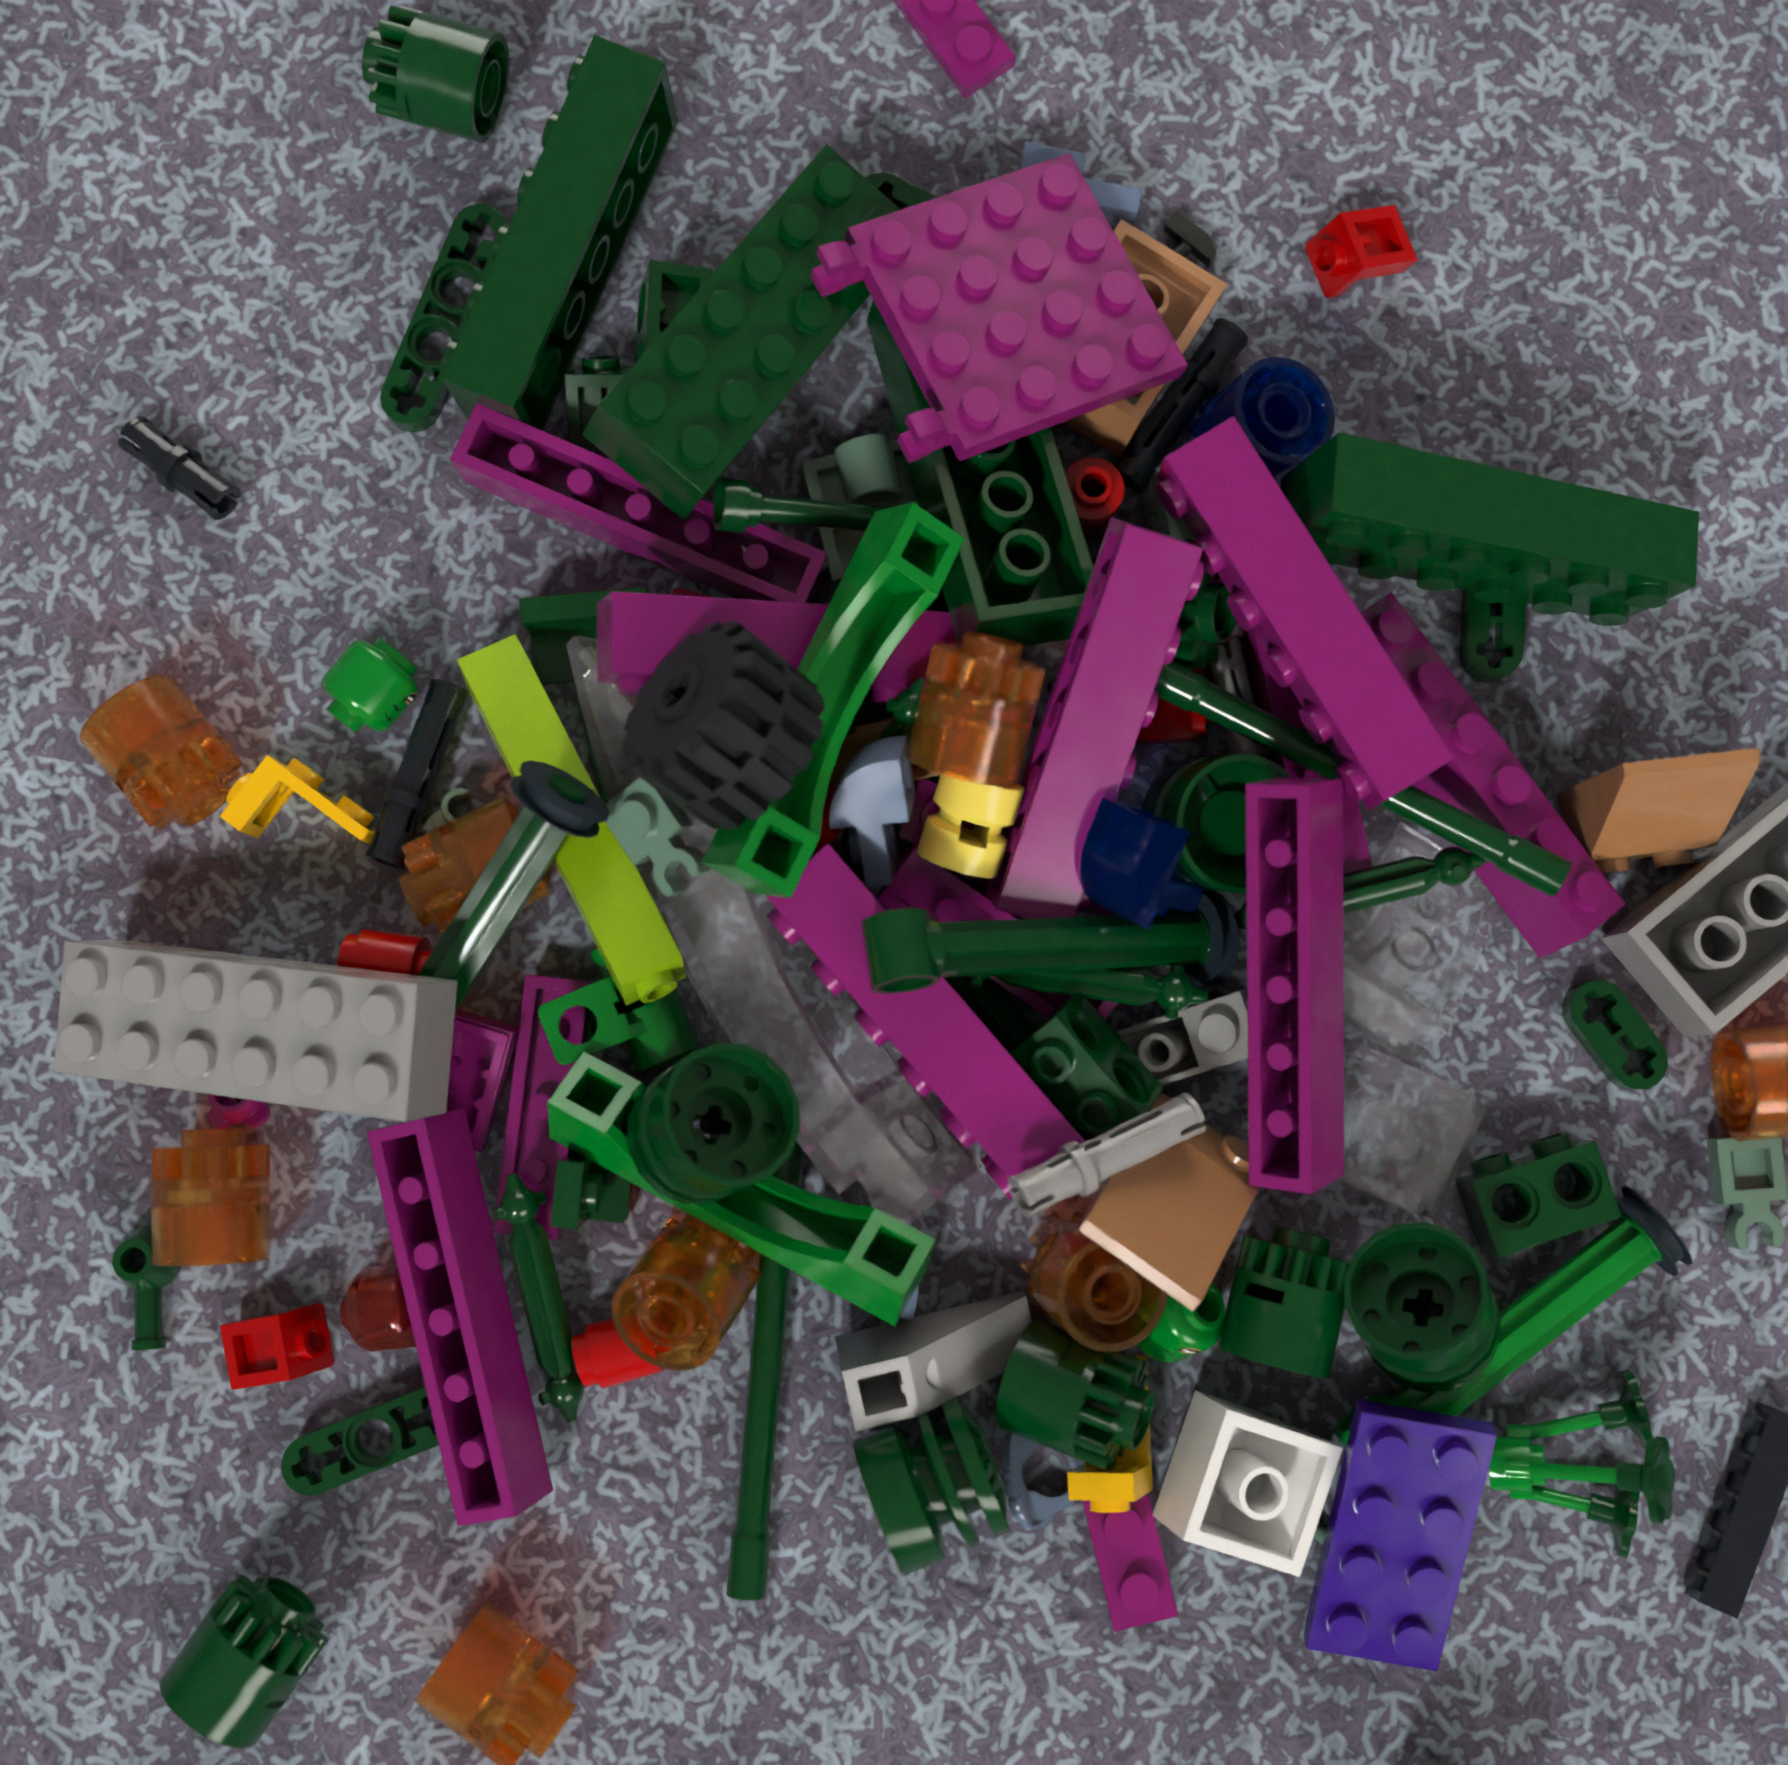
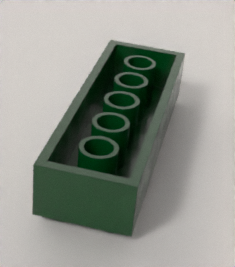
(563, 235)
(738, 342)
(1492, 530)
(1023, 539)

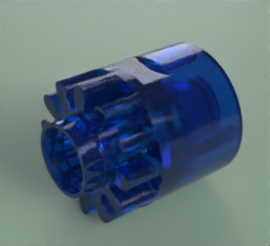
(1278, 408)

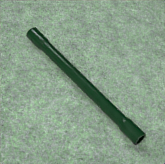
(1508, 852)
(751, 1537)

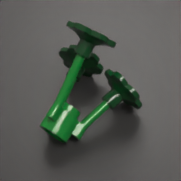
(1523, 1468)

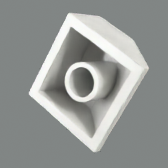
(1246, 1484)

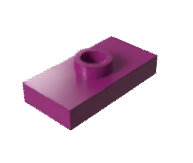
(479, 1070)

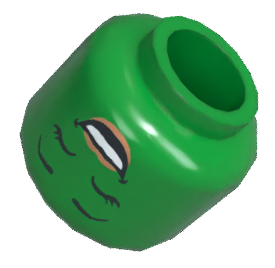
(370, 686)
(1186, 1332)

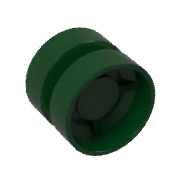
(1210, 802)

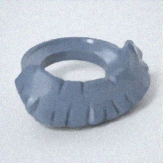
(1029, 1507)

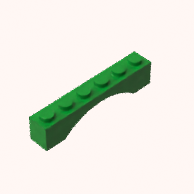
(874, 606)
(831, 1242)

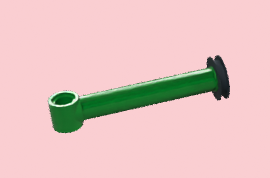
(1558, 1302)

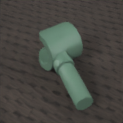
(443, 815)

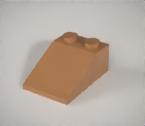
(1184, 300)
(1657, 808)
(1175, 1211)

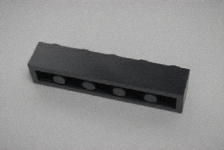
(1742, 1514)

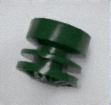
(742, 1106)
(1397, 1281)
(931, 1486)

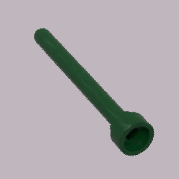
(743, 506)

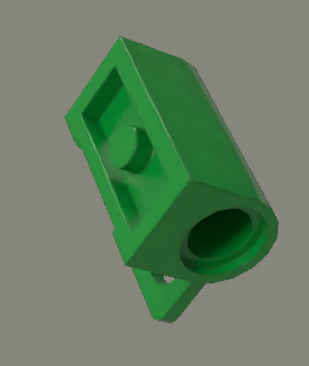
(653, 1030)

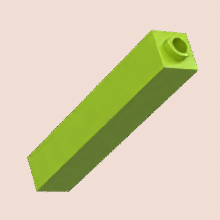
(596, 868)

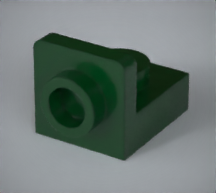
(586, 389)
(588, 1193)

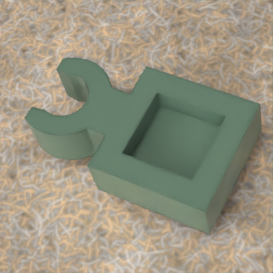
(650, 829)
(1748, 1178)

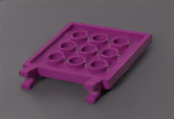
(1006, 307)

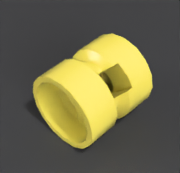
(966, 850)

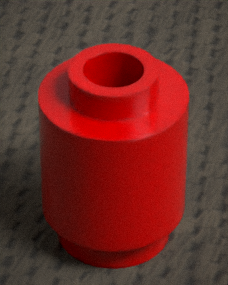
(1102, 479)
(384, 952)
(605, 1358)

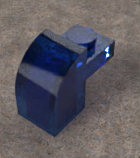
(1132, 862)

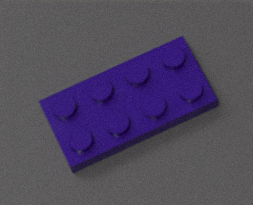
(1398, 1534)

